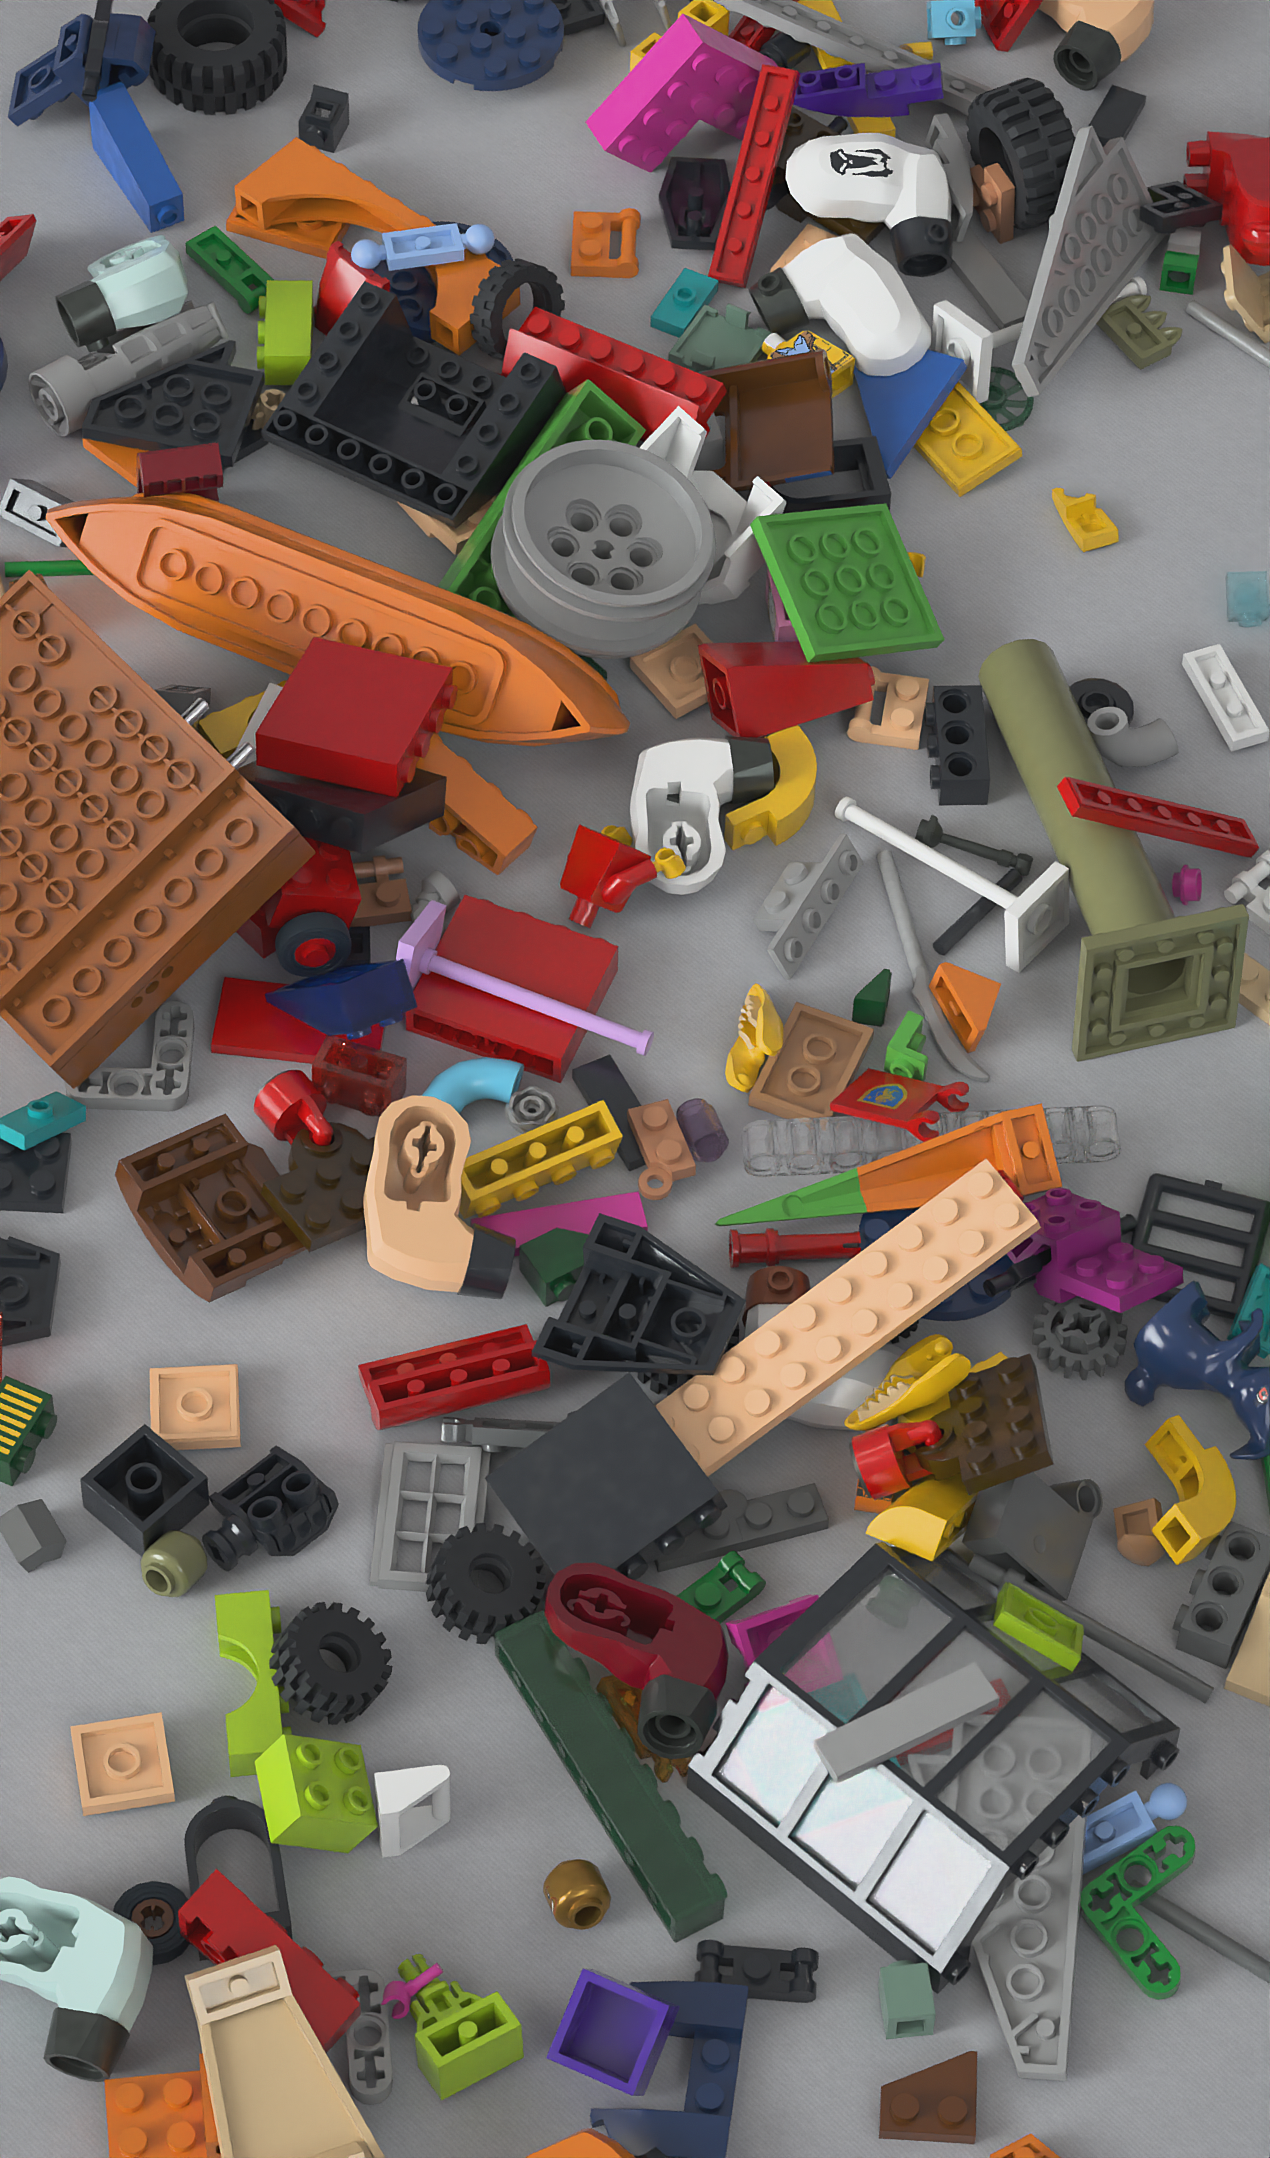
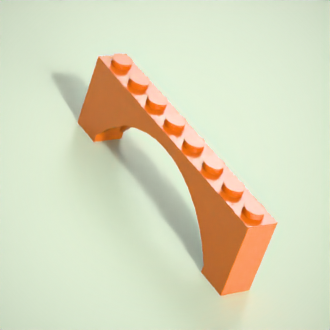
(309, 186)

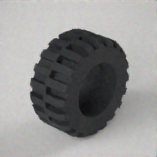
(218, 78)
(1029, 139)

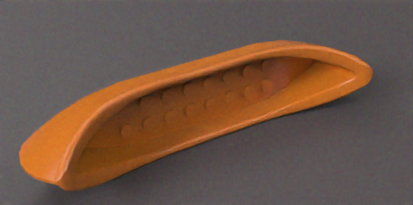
(276, 589)

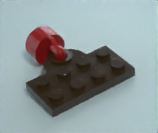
(326, 1162)
(987, 1434)

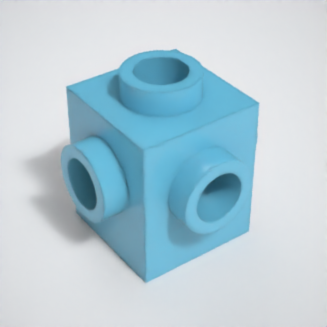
(940, 24)

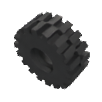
(466, 1604)
(312, 1681)

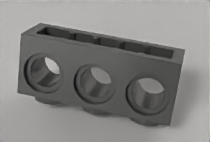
(1224, 1612)

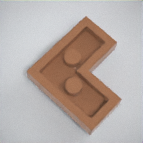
(994, 200)

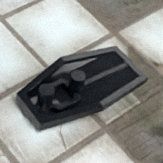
(694, 201)

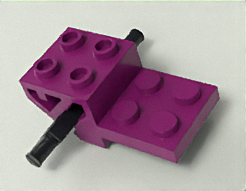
(1083, 1256)

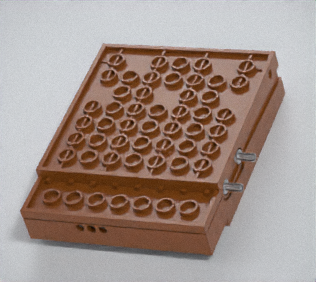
(117, 838)

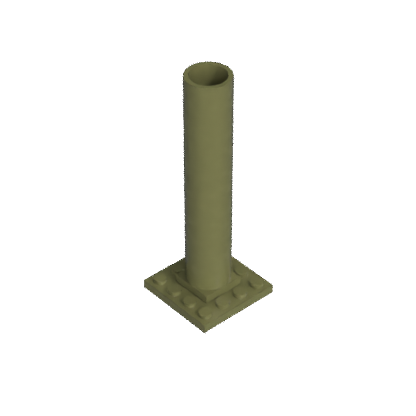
(1142, 969)

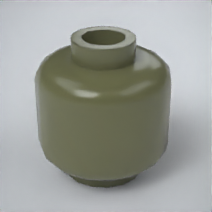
(173, 1564)

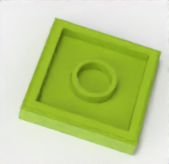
(1039, 1626)

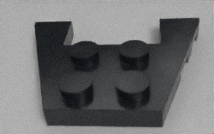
(27, 1290)

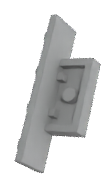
(804, 902)

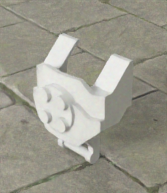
(737, 550)

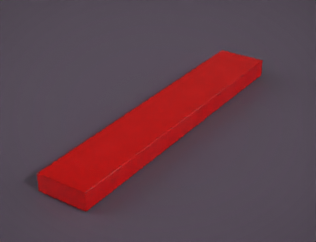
(754, 175)
(1157, 817)

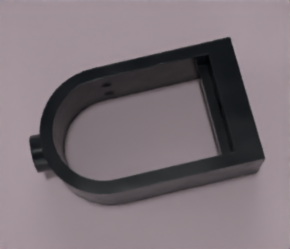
(850, 454)
(231, 1813)

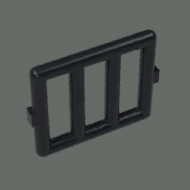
(1213, 1194)

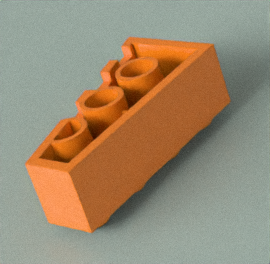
(477, 812)

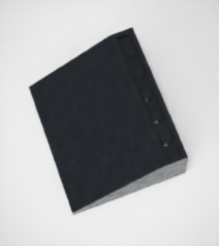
(437, 456)

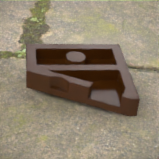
(932, 2103)

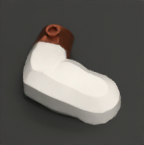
(771, 1292)

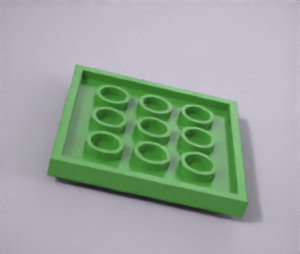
(847, 582)

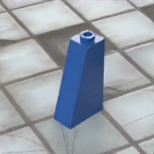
(134, 158)

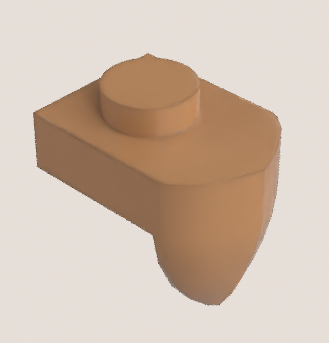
(1134, 1531)

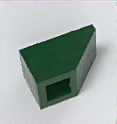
(553, 1263)

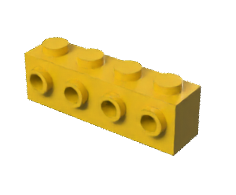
(538, 1158)

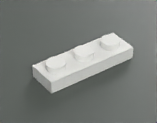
(1225, 697)

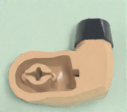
(416, 1202)

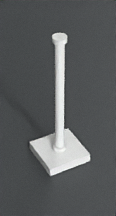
(966, 339)
(1029, 919)

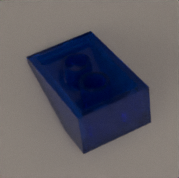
(349, 998)

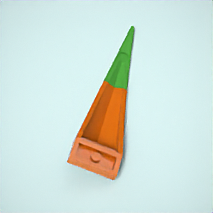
(912, 1177)

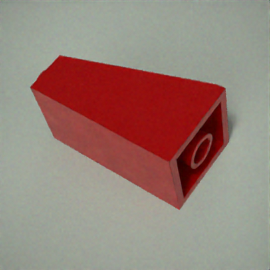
(773, 687)

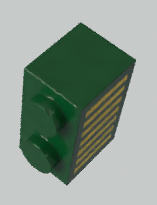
(24, 1421)

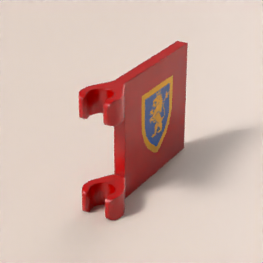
(899, 1101)

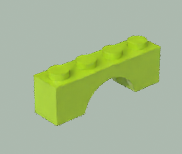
(246, 1637)

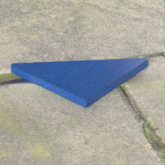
(906, 402)

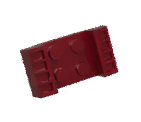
(180, 470)

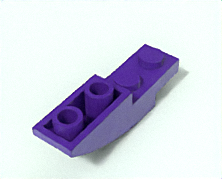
(854, 93)

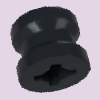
(229, 1542)

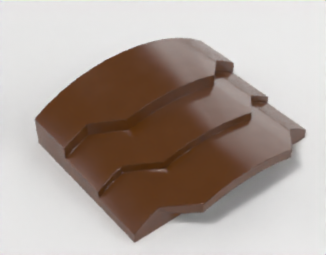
(205, 1207)

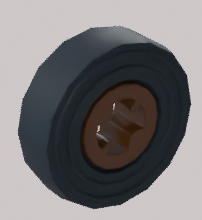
(155, 1900)

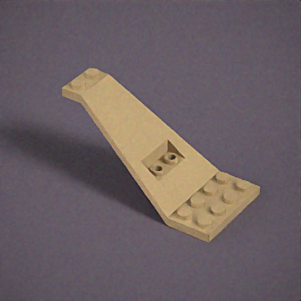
(267, 2068)

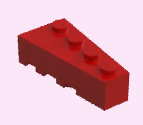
(229, 1925)

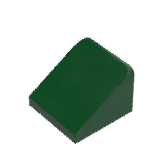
(872, 1001)

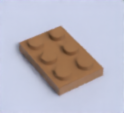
(813, 1065)

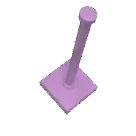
(420, 957)

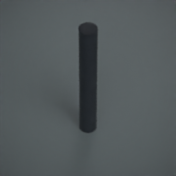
(974, 915)

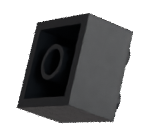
(144, 1490)

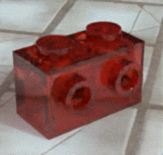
(358, 1075)

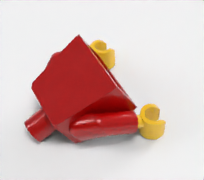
(607, 870)

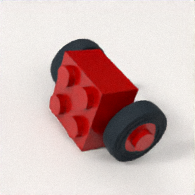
(315, 912)

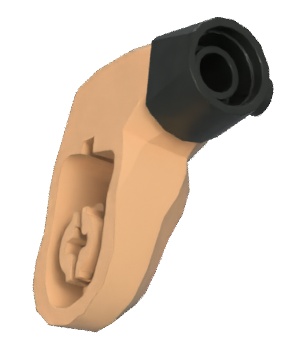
(1097, 36)

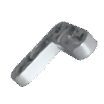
(150, 1081)
(380, 2051)

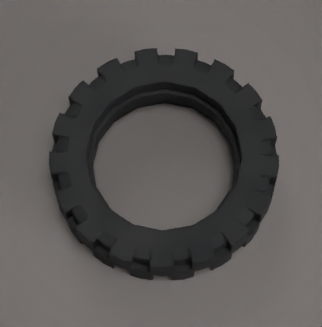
(497, 290)

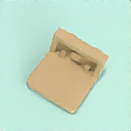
(1247, 293)

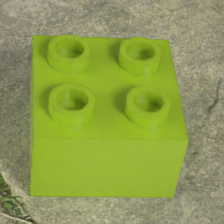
(316, 1793)

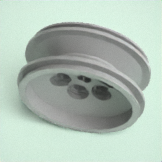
(603, 548)

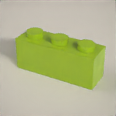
(286, 330)

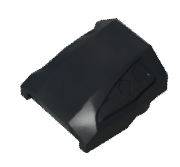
(279, 1503)

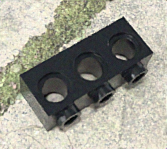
(958, 745)

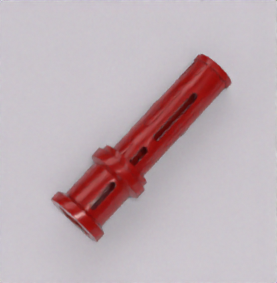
(772, 1247)

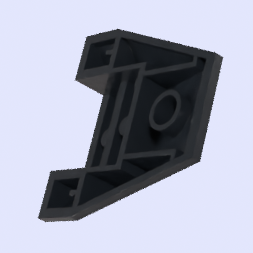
(640, 1309)

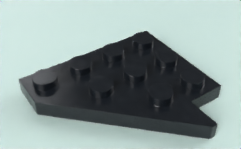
(181, 406)

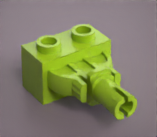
(460, 2033)

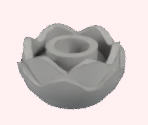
(527, 1100)

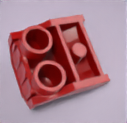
(339, 285)

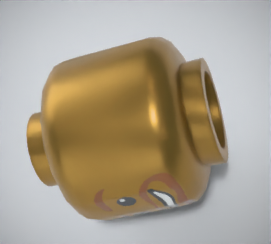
(577, 1894)

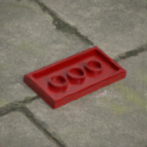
(258, 1029)

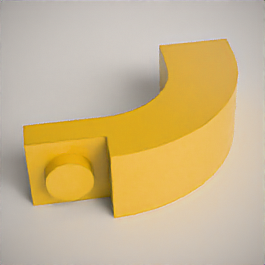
(788, 804)
(1202, 1486)

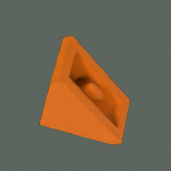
(965, 1000)

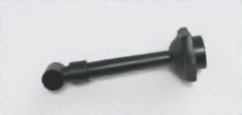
(932, 834)

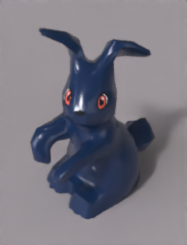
(1185, 1354)

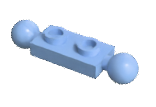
(423, 246)
(1129, 1823)

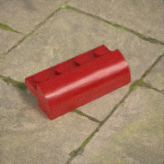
(453, 1377)

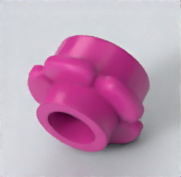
(1187, 884)

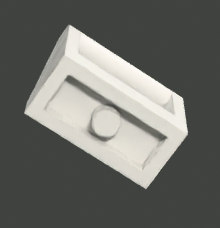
(395, 1795)

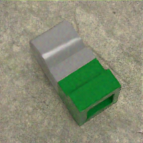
(1181, 256)

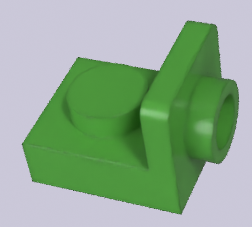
(905, 1049)

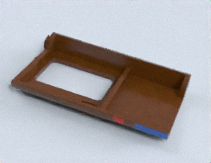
(777, 420)

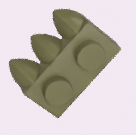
(1139, 332)

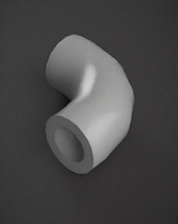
(1130, 745)

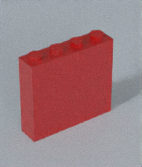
(355, 717)
(526, 954)

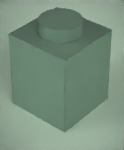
(906, 2000)

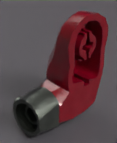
(650, 1645)

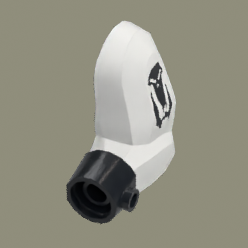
(875, 182)

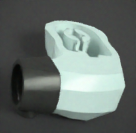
(127, 290)
(84, 1962)

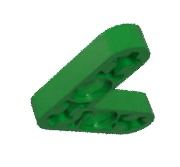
(1124, 1916)

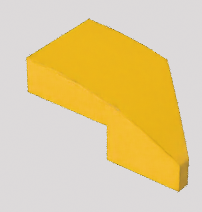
(1085, 522)

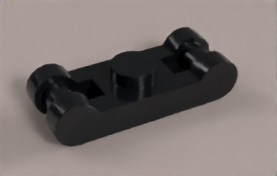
(760, 1970)

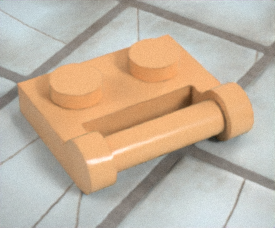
(901, 714)

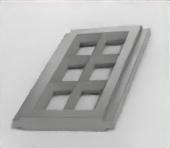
(390, 1507)

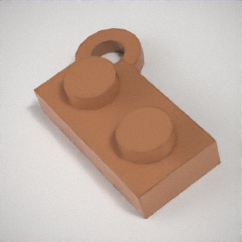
(661, 1147)

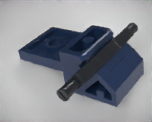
(87, 58)

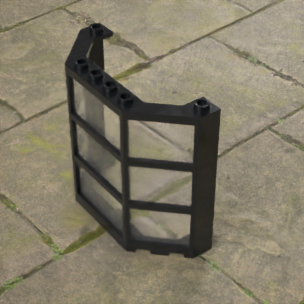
(948, 1825)

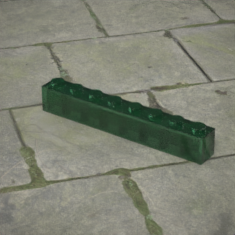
(611, 1777)

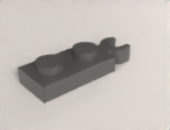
(493, 1433)

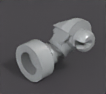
(439, 889)

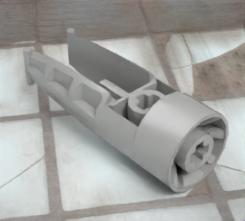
(68, 385)

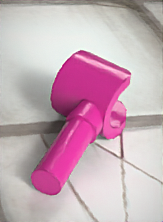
(404, 1991)

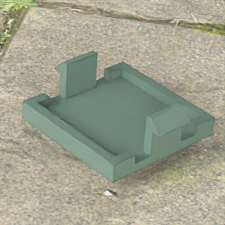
(718, 340)

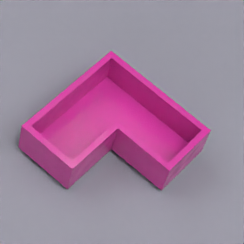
(681, 80)

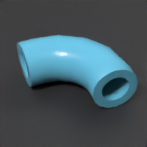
(476, 1081)

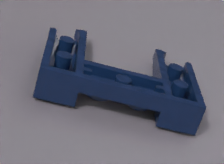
(715, 2020)

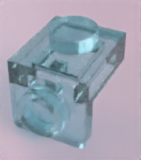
(1247, 598)

